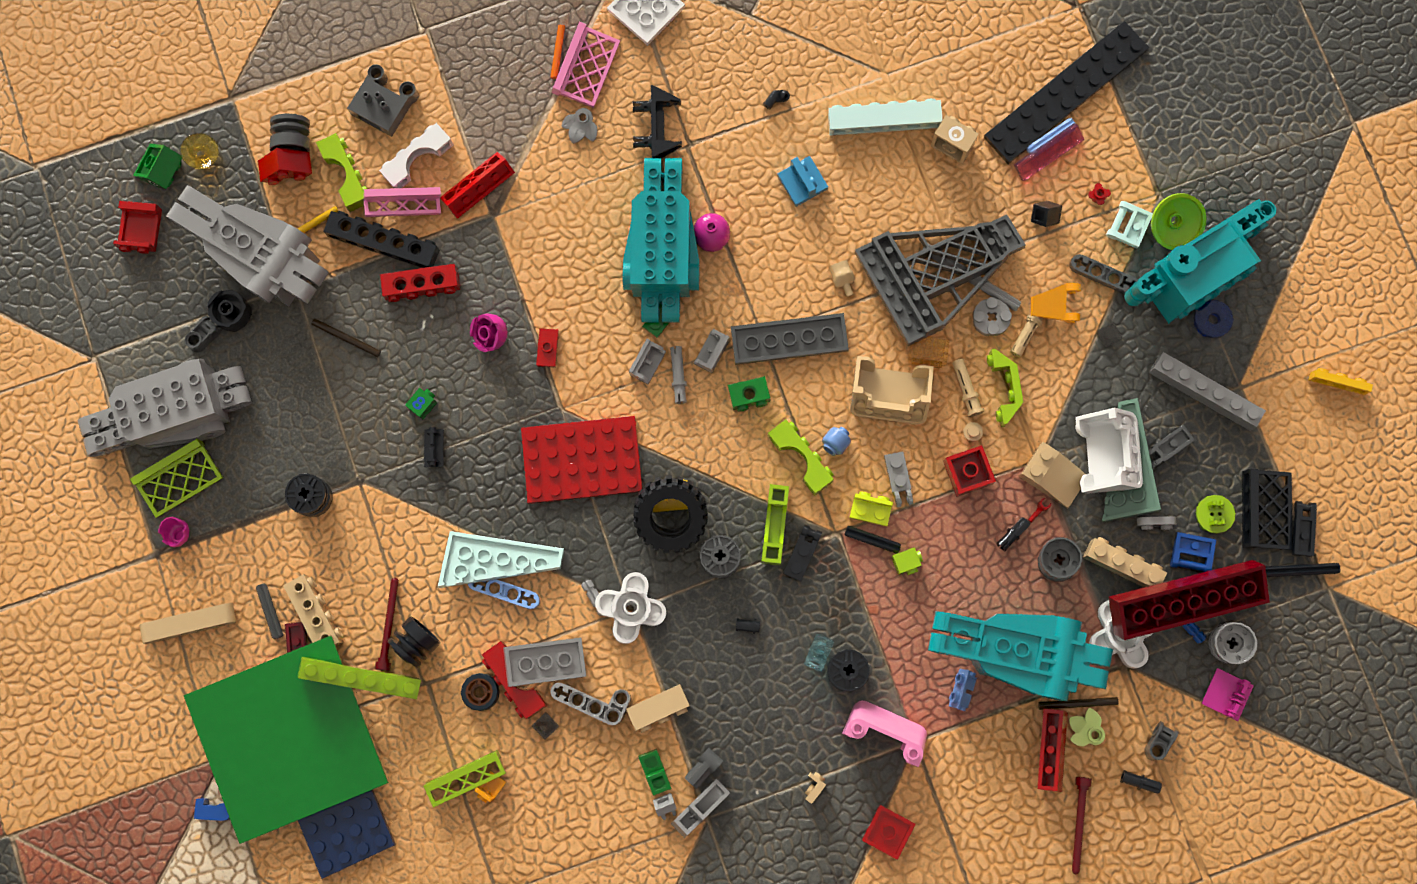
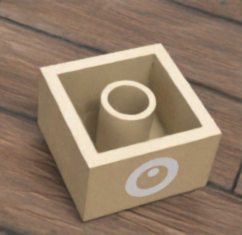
(954, 139)

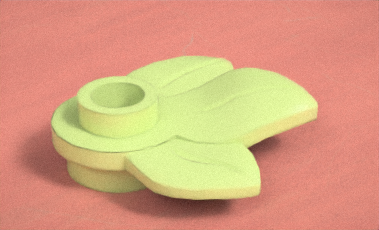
(1085, 726)

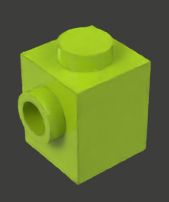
(907, 561)

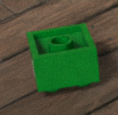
(158, 166)

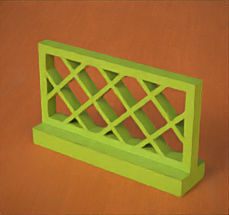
(168, 463)

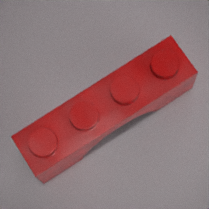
(527, 701)

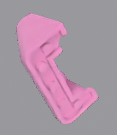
(869, 715)

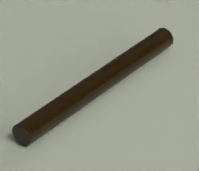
(345, 337)
(1078, 703)

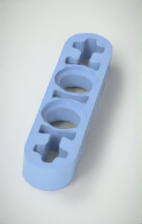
(503, 593)

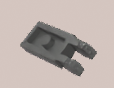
(1171, 444)

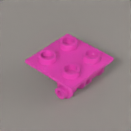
(1227, 694)

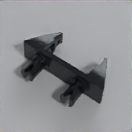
(655, 105)

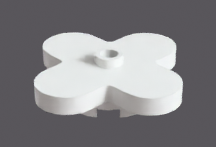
(634, 593)
(1131, 651)

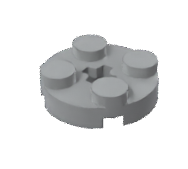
(992, 327)

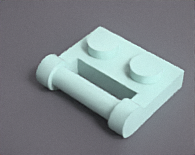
(1135, 227)

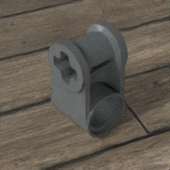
(203, 334)
(1163, 739)

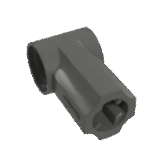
(706, 764)

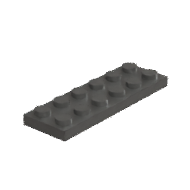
(789, 338)

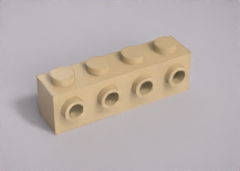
(1123, 564)
(311, 609)

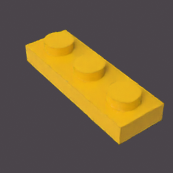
(1340, 381)

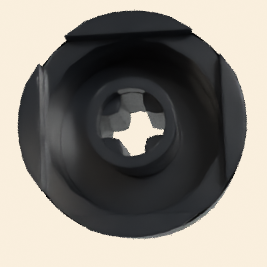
(221, 303)

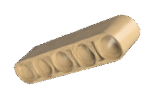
(187, 623)

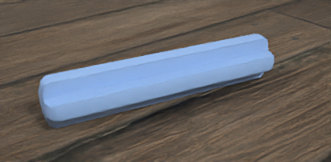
(1049, 135)

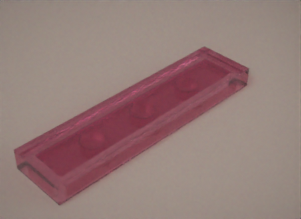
(1049, 152)

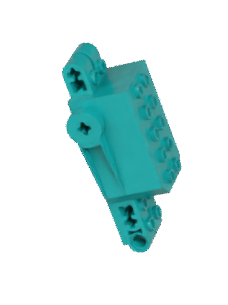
(661, 244)
(1204, 265)
(1026, 651)

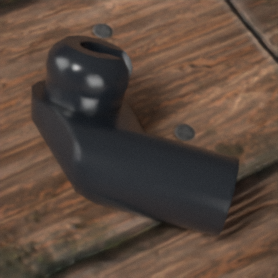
(775, 97)

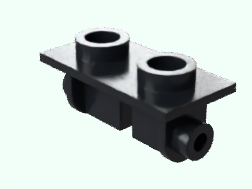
(433, 447)

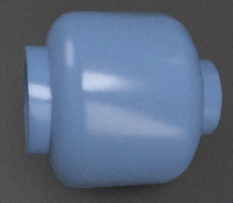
(836, 441)

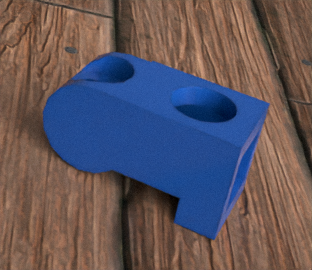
(210, 811)

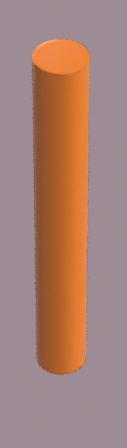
(557, 51)

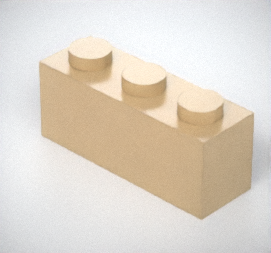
(658, 708)

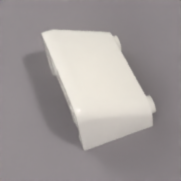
(1111, 451)

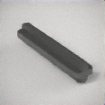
(269, 611)

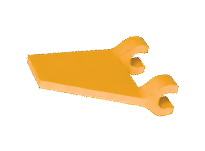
(1053, 303)

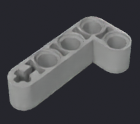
(588, 700)

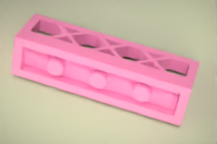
(402, 194)

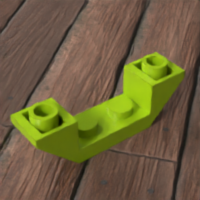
(1001, 362)

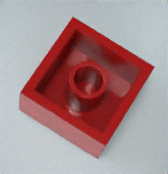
(969, 471)

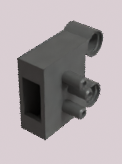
(380, 105)

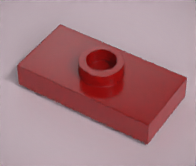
(547, 347)

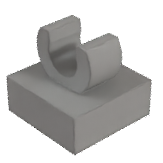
(665, 805)

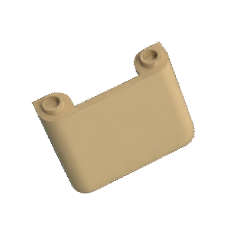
(891, 393)

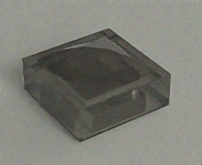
(545, 725)

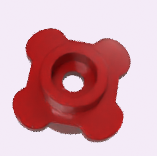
(1099, 189)

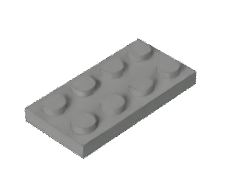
(544, 662)

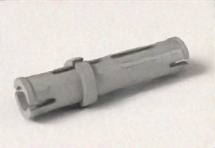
(678, 375)

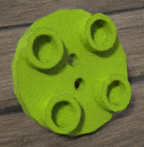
(1215, 504)

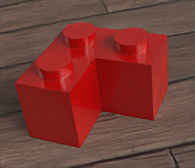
(284, 164)

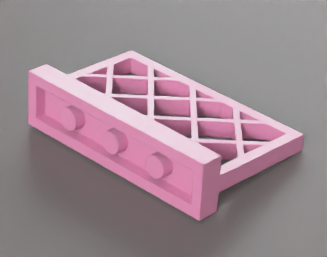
(571, 57)

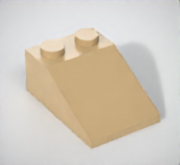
(1053, 475)

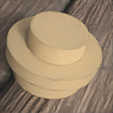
(973, 431)

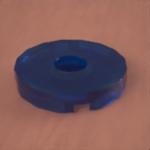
(1221, 311)

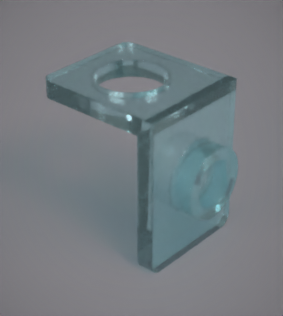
(819, 652)

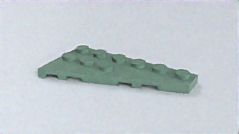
(1140, 500)

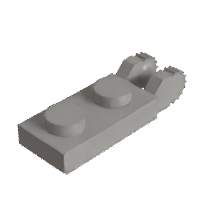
(898, 477)

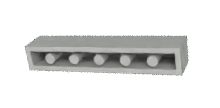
(1207, 391)

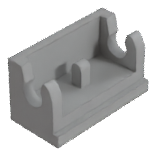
(712, 350)
(647, 361)

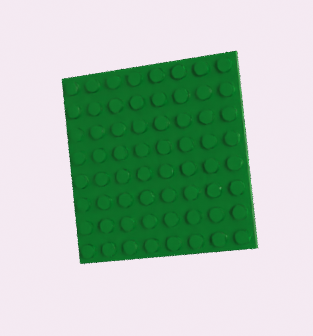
(284, 742)

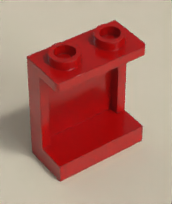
(138, 227)

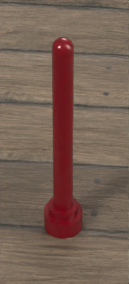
(383, 662)
(1083, 785)

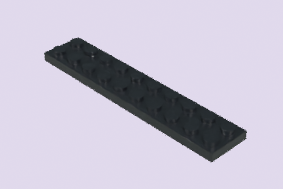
(1066, 92)

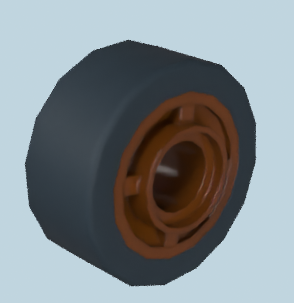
(469, 689)

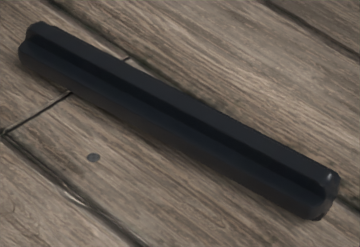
(1299, 570)

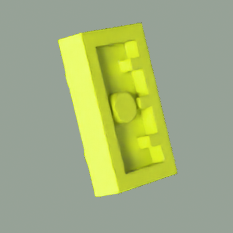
(871, 509)

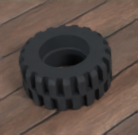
(670, 538)

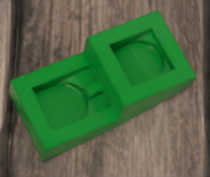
(654, 772)

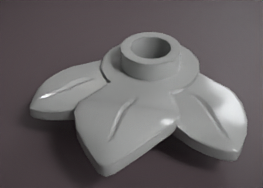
(580, 128)

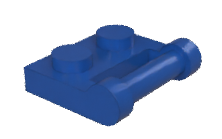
(1193, 546)

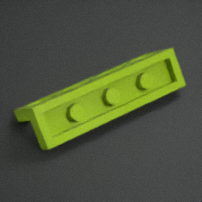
(461, 771)

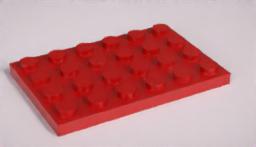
(581, 459)

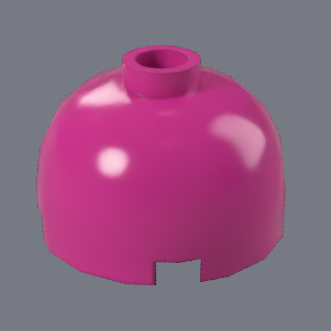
(711, 232)
(488, 332)

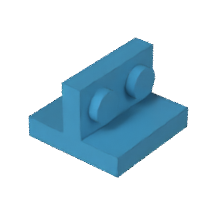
(802, 180)

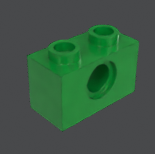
(757, 386)

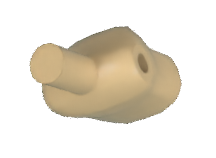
(842, 276)

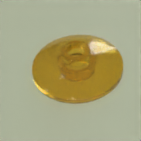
(196, 143)

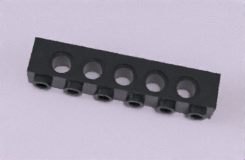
(335, 229)

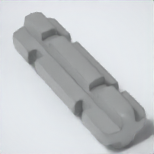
(591, 592)

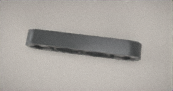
(1106, 271)

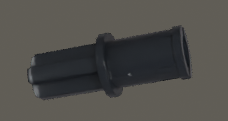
(1013, 534)
(1141, 782)

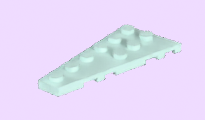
(484, 558)

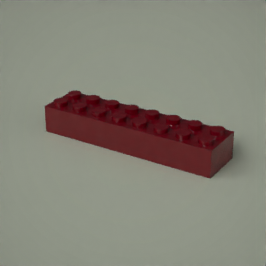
(1189, 599)

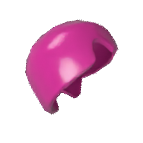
(174, 531)

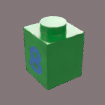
(421, 403)

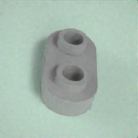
(1148, 523)

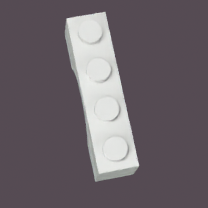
(432, 141)

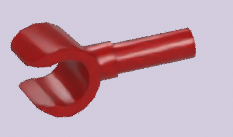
(1040, 508)

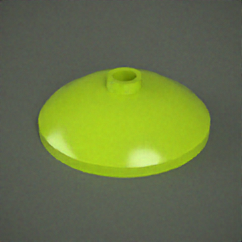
(1188, 223)

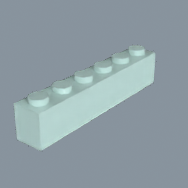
(884, 117)

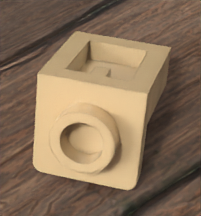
(814, 791)

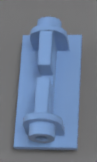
(964, 681)

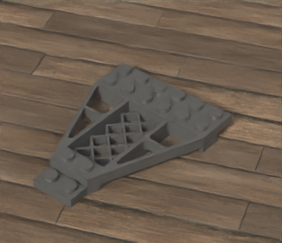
(903, 293)

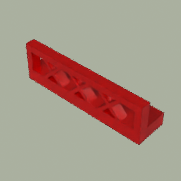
(478, 186)

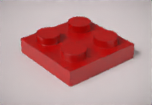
(888, 832)

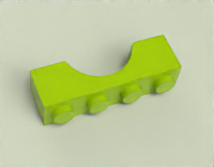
(334, 152)
(785, 437)
(775, 524)

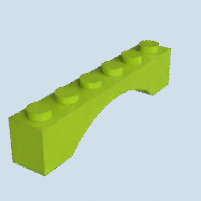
(359, 678)

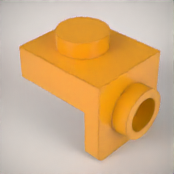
(491, 789)

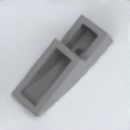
(700, 808)

